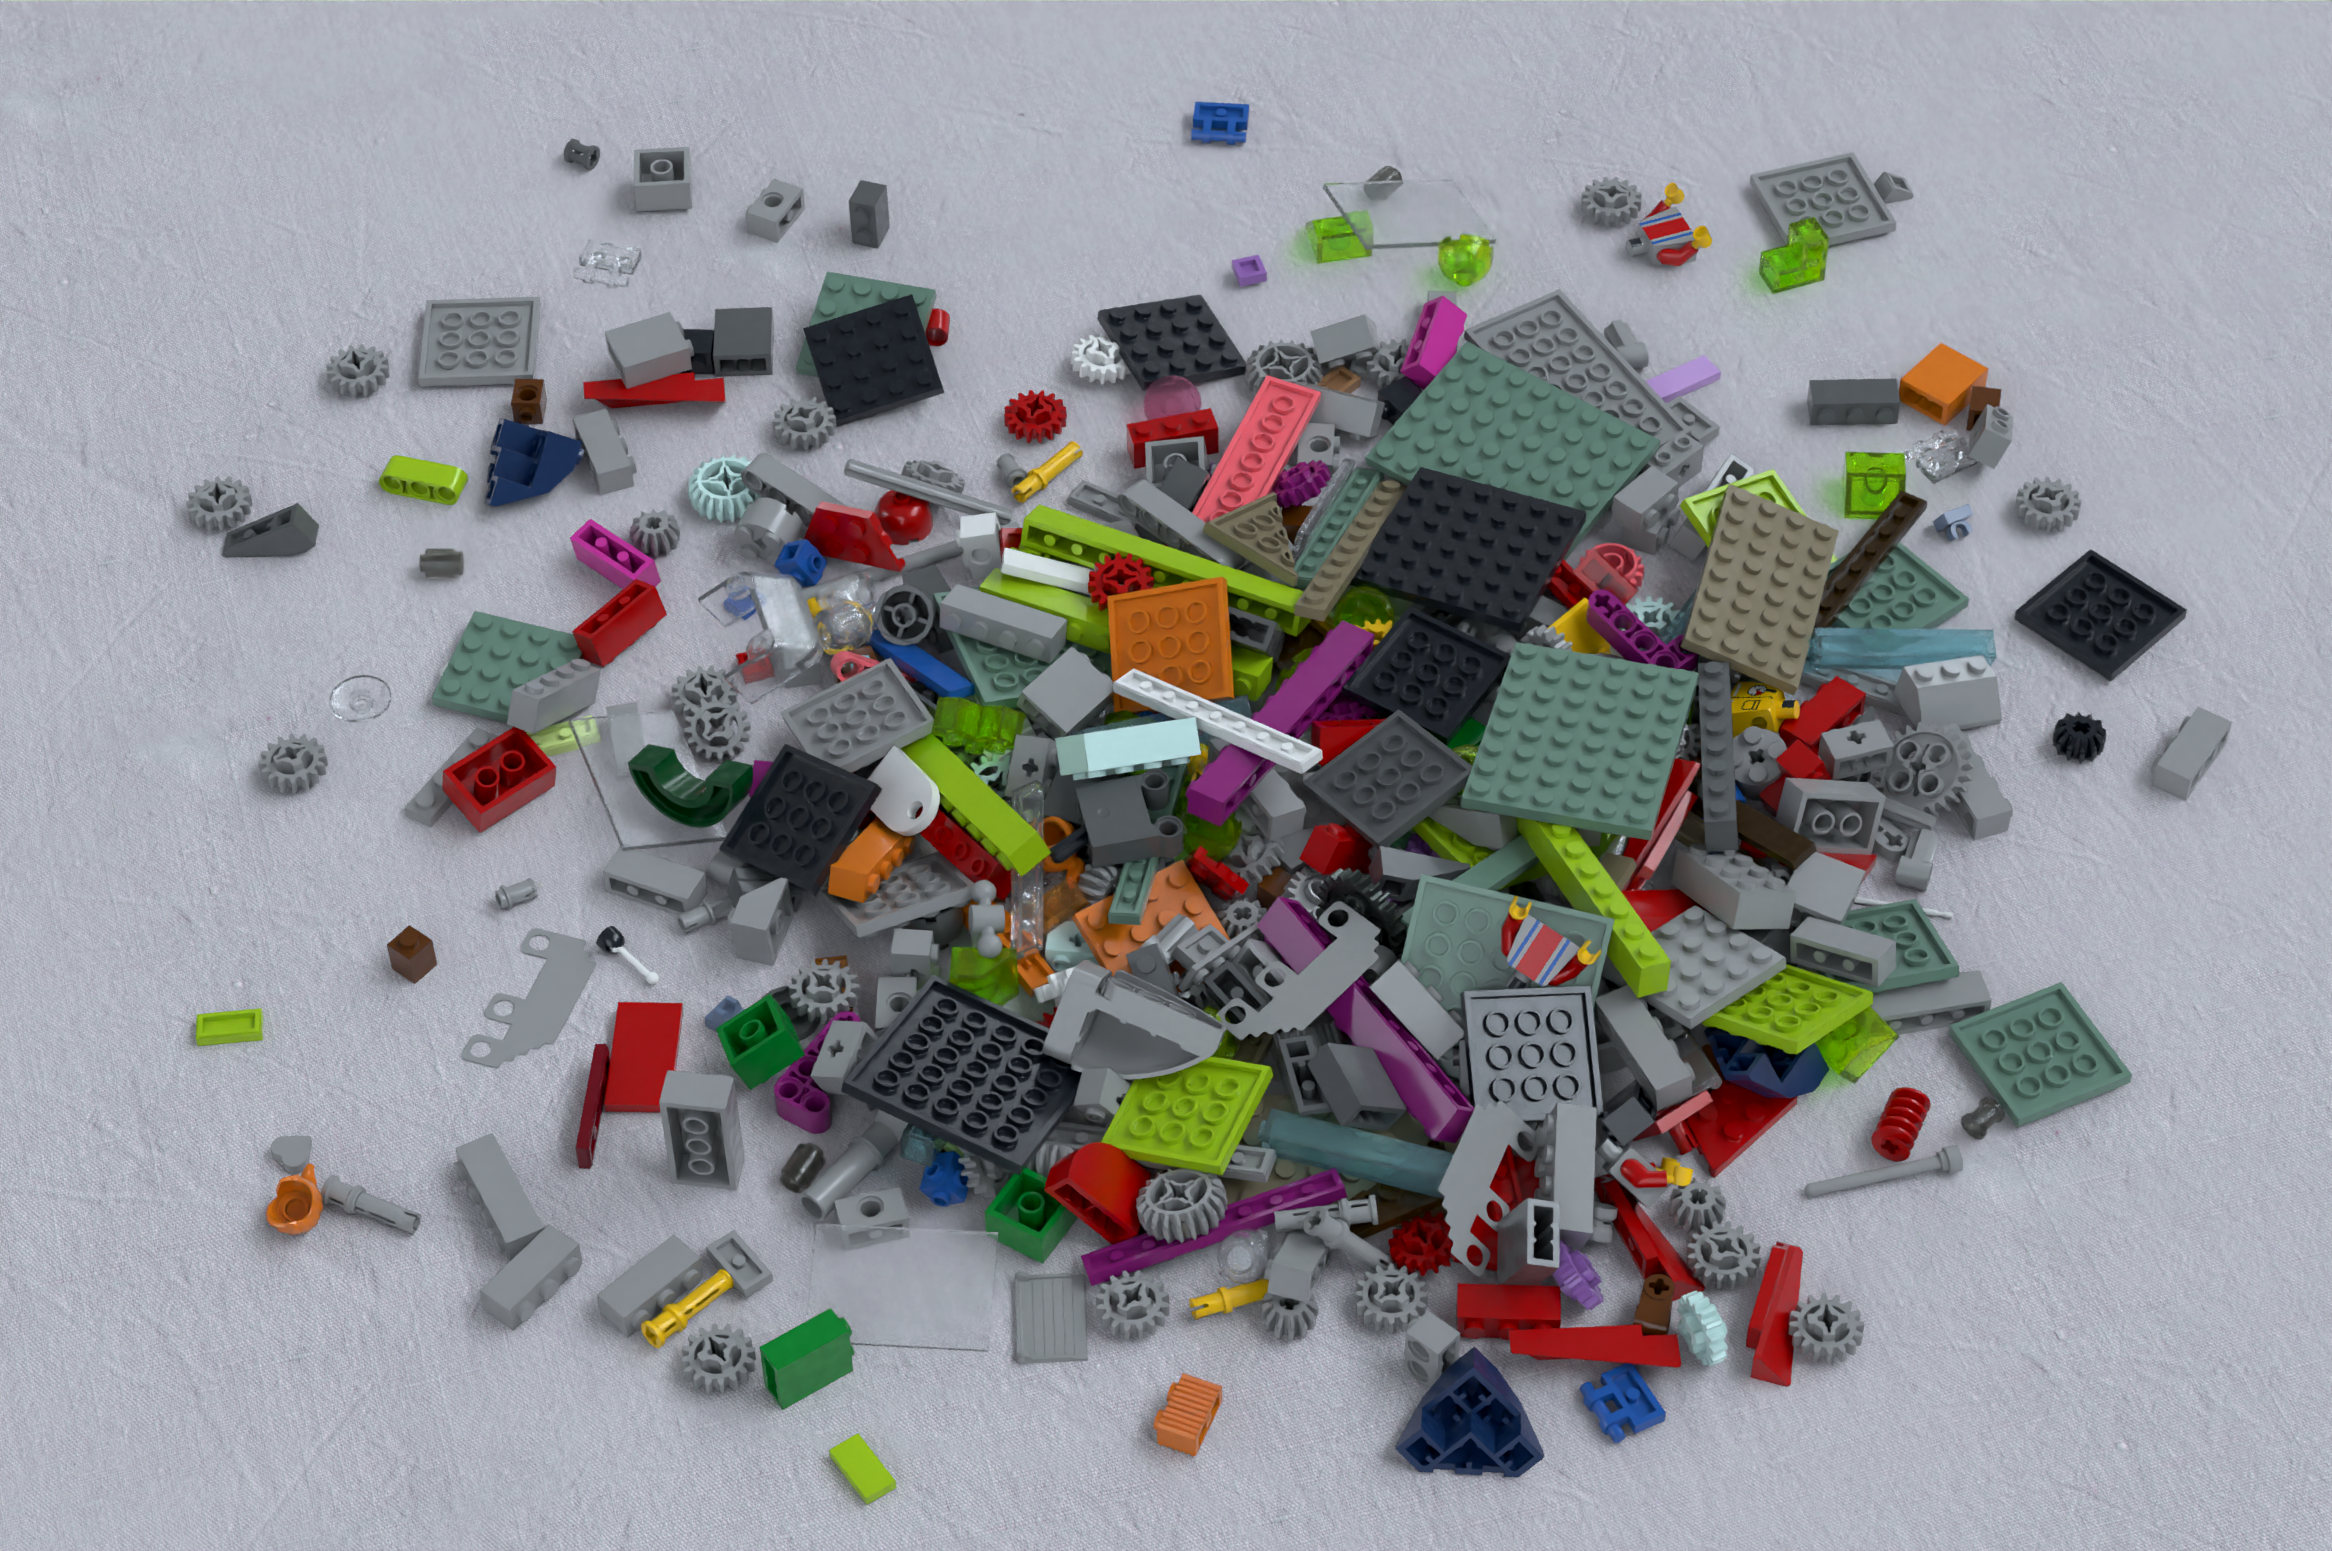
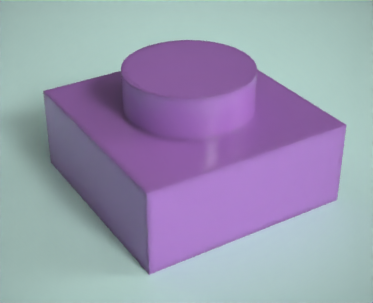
(1249, 270)

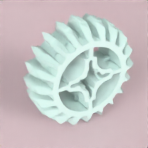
(710, 493)

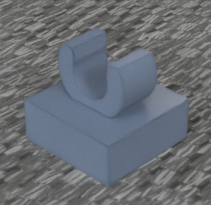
(1953, 519)

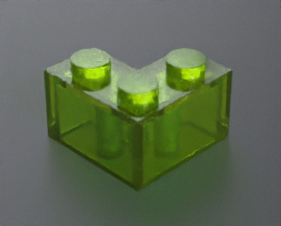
(1799, 261)
(976, 725)

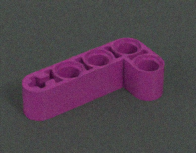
(1608, 613)
(798, 1095)

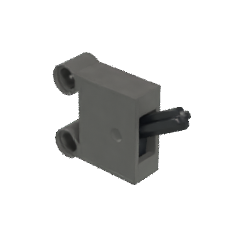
(1118, 823)

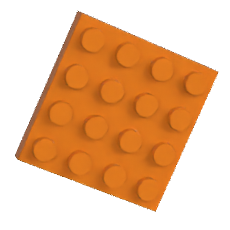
(1175, 636)
(1171, 893)

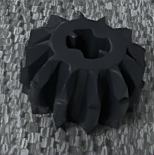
(2079, 737)

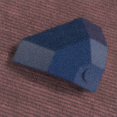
(528, 462)
(1765, 1067)
(1470, 1424)

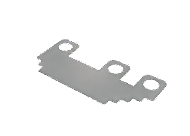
(1307, 995)
(547, 1005)
(1472, 1171)

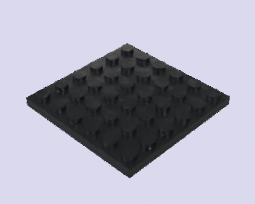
(1470, 549)
(967, 1075)

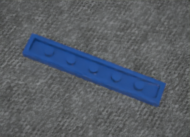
(923, 667)

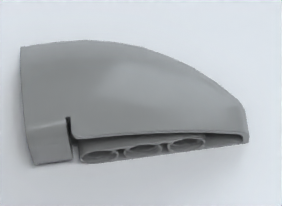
(1128, 1026)

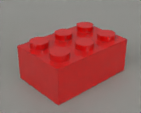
(499, 778)

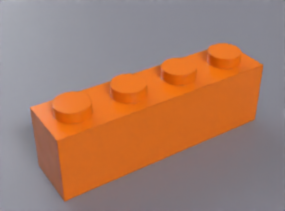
(869, 861)

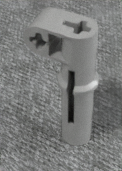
(861, 1158)

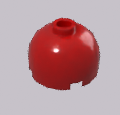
(904, 517)

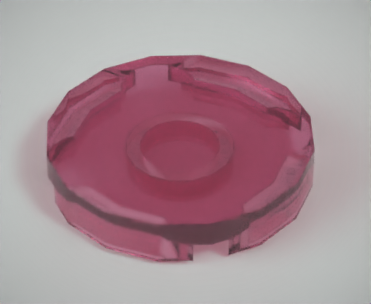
(1171, 397)

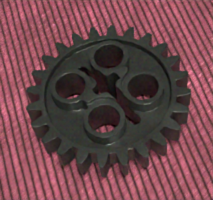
(1367, 901)

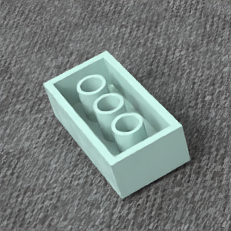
(1128, 749)

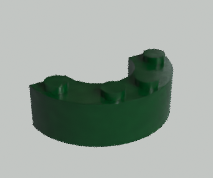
(686, 797)

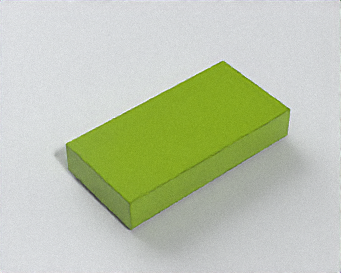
(229, 1027)
(862, 1468)

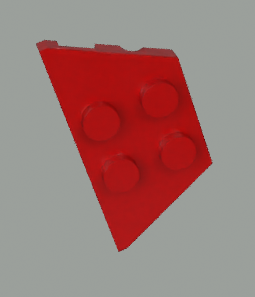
(852, 536)
(1215, 875)
(1734, 1123)

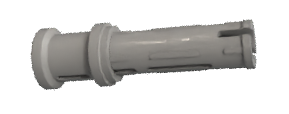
(357, 1200)
(1349, 1211)
(1338, 1235)

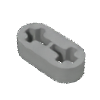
(1890, 835)

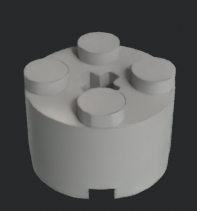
(766, 529)
(1755, 760)

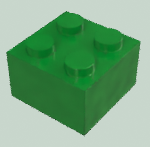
(760, 1041)
(1028, 1216)

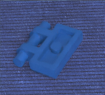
(1220, 116)
(1631, 1396)

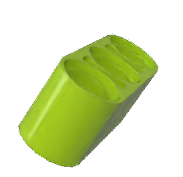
(423, 480)

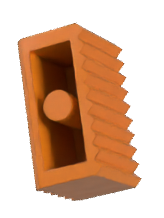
(1188, 1414)

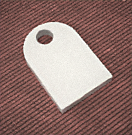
(903, 793)

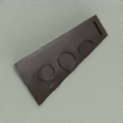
(1394, 1205)

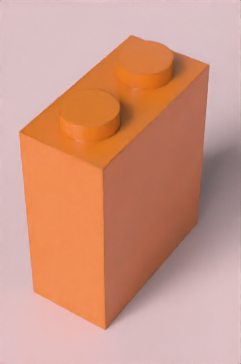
(1942, 383)

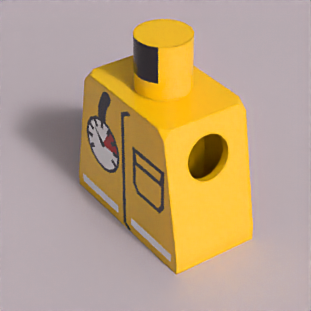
(1760, 707)

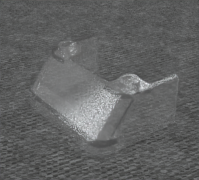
(788, 634)

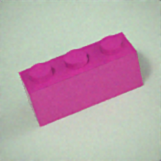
(1433, 340)
(612, 556)

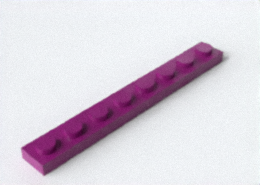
(1247, 1213)

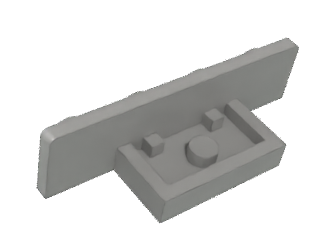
(1208, 951)

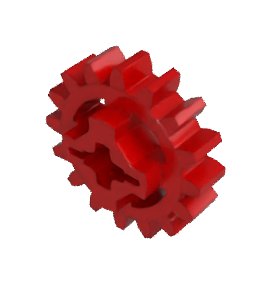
(1035, 416)
(1118, 571)
(1422, 1244)

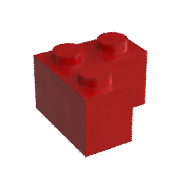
(1794, 762)

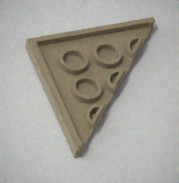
(1258, 536)

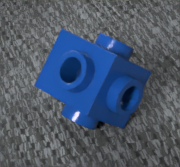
(802, 562)
(944, 1180)

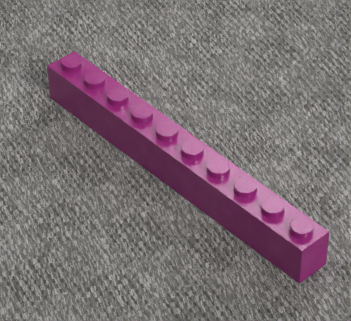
(1290, 711)
(1371, 1024)

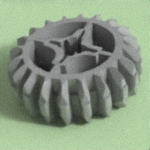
(1282, 361)
(1181, 1204)

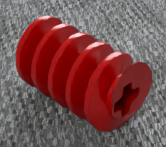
(1900, 1123)

